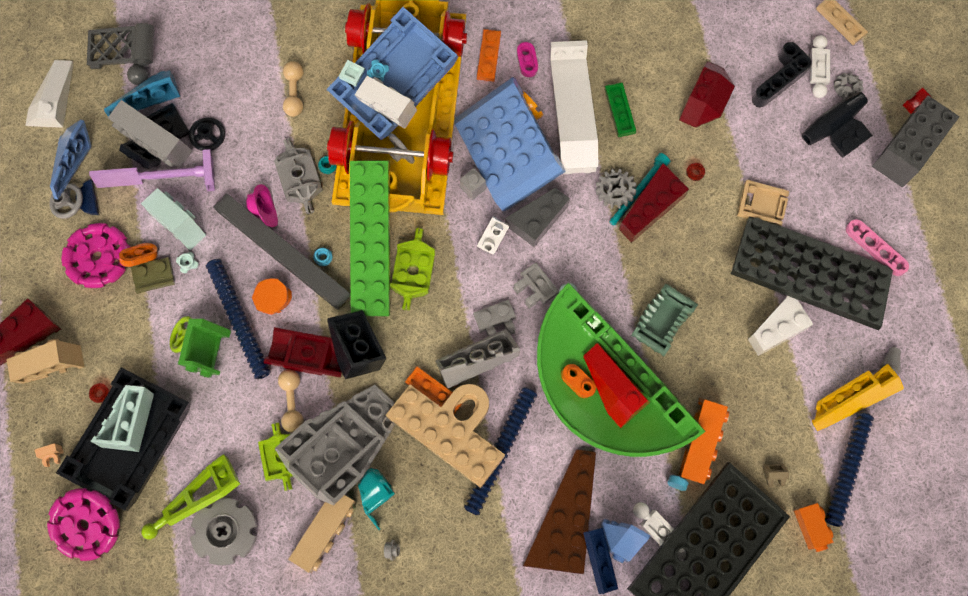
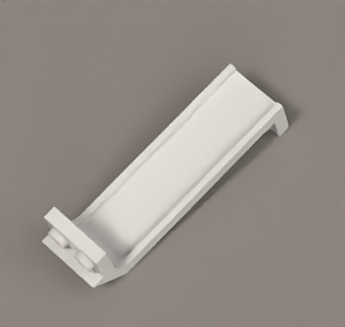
(574, 107)

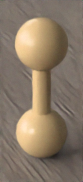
(293, 72)
(289, 381)

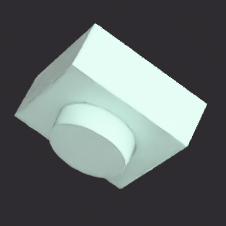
(351, 73)

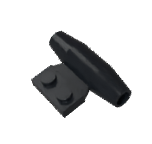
(840, 125)

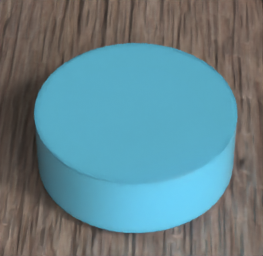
(678, 482)

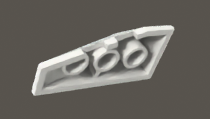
(51, 99)

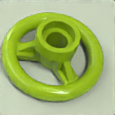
(176, 344)

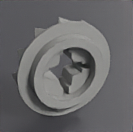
(841, 81)

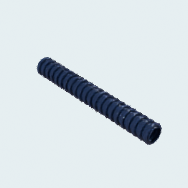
(237, 318)
(504, 443)

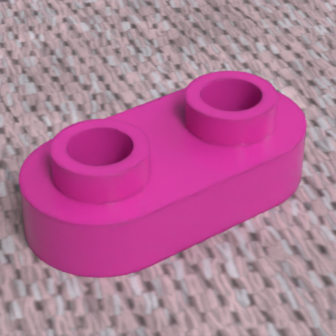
(527, 60)

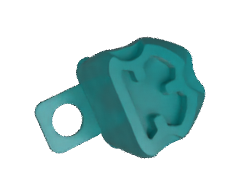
(374, 492)

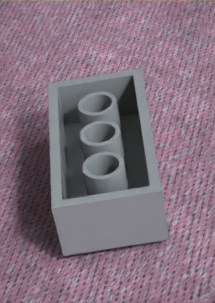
(149, 135)

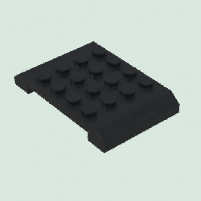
(125, 473)

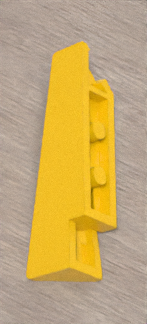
(856, 396)

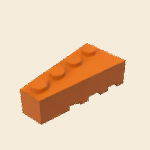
(702, 450)

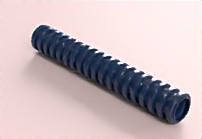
(849, 469)

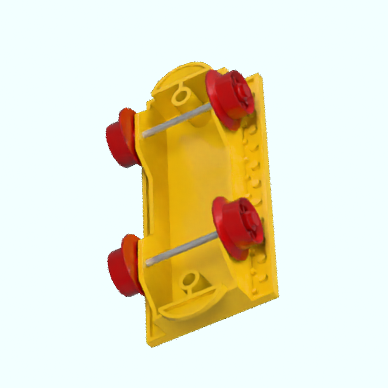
(428, 135)

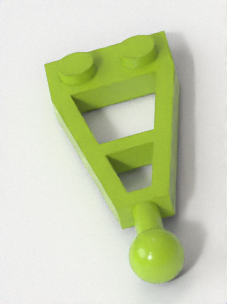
(225, 480)

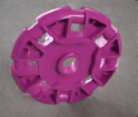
(85, 251)
(75, 532)

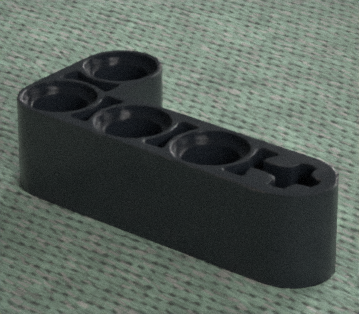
(779, 79)

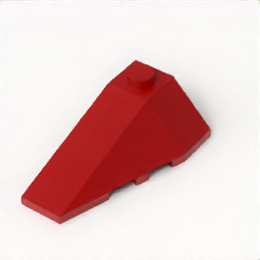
(618, 392)

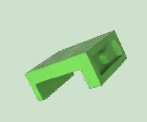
(201, 347)

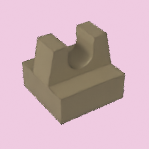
(775, 472)

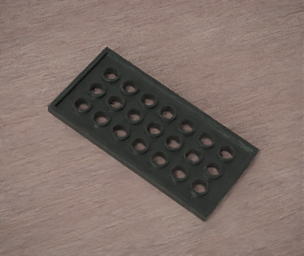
(798, 289)
(695, 553)

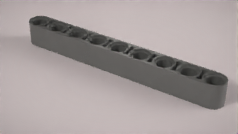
(282, 251)

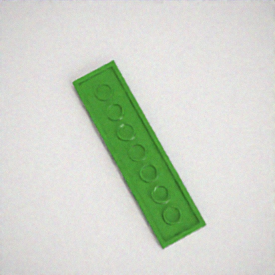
(370, 237)

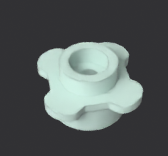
(181, 260)

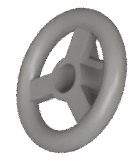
(399, 145)
(66, 200)

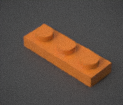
(489, 55)
(430, 387)

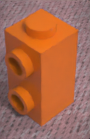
(813, 527)

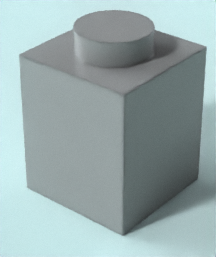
(473, 184)

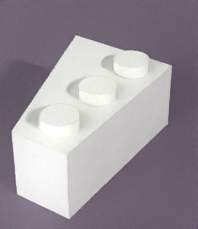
(783, 324)

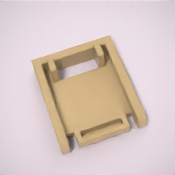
(765, 202)

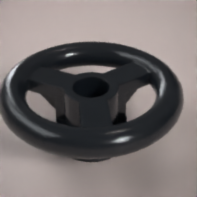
(205, 125)

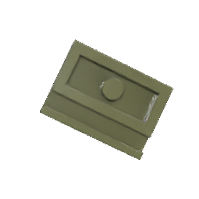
(152, 275)

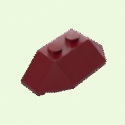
(708, 96)

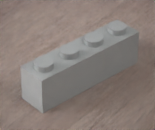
(477, 358)

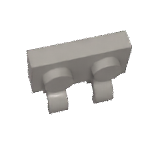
(539, 283)
(495, 315)

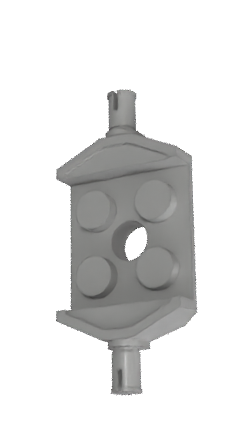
(301, 188)

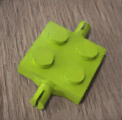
(271, 462)

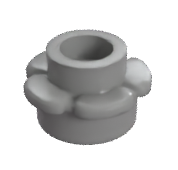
(391, 550)

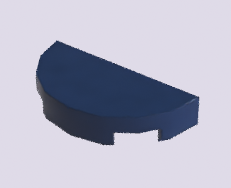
(89, 202)

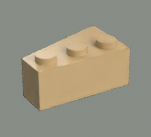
(44, 360)

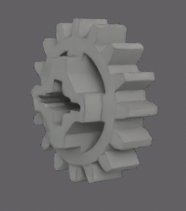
(616, 190)

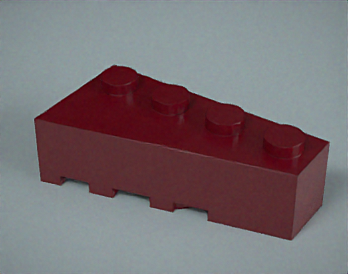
(656, 200)

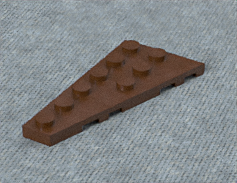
(561, 539)

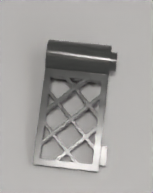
(140, 45)

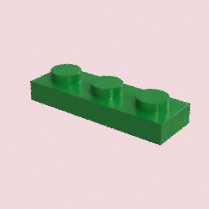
(620, 110)

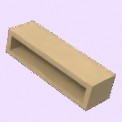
(321, 533)

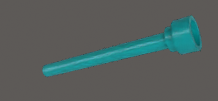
(659, 160)

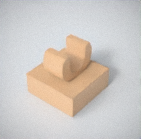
(48, 452)

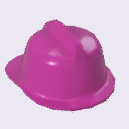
(262, 206)

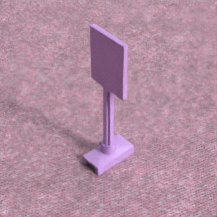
(131, 176)

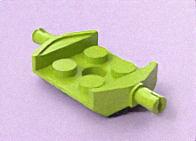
(412, 254)

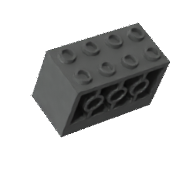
(915, 141)

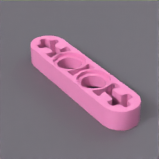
(879, 244)

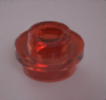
(698, 167)
(93, 392)

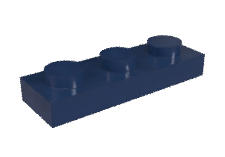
(600, 561)

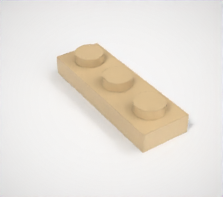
(842, 20)

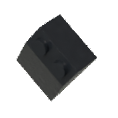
(355, 344)

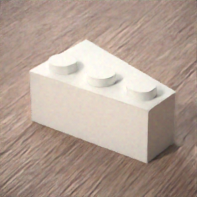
(386, 101)

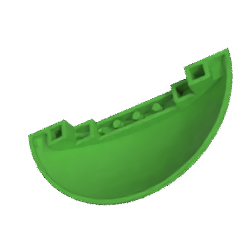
(564, 338)

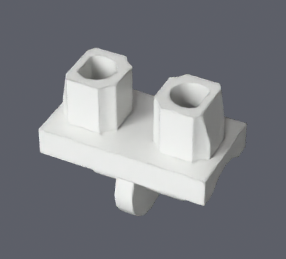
(493, 235)

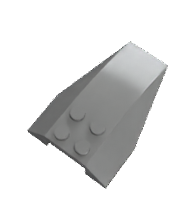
(338, 445)

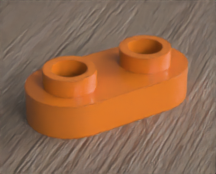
(138, 254)
(577, 383)

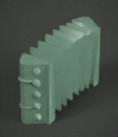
(663, 319)

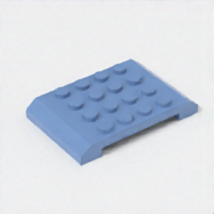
(415, 66)
(508, 145)

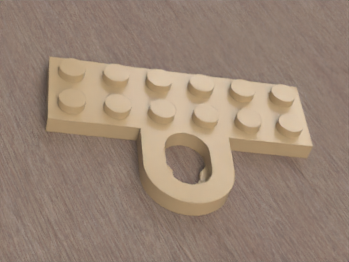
(445, 434)

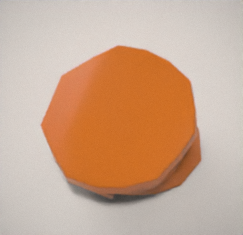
(271, 296)

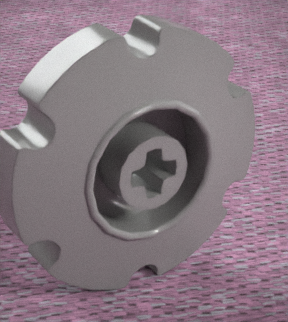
(209, 538)

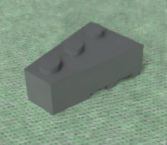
(538, 216)

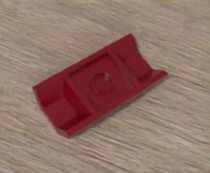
(303, 353)

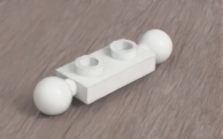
(820, 66)
(655, 525)

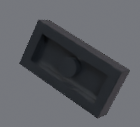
(139, 155)

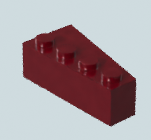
(23, 329)

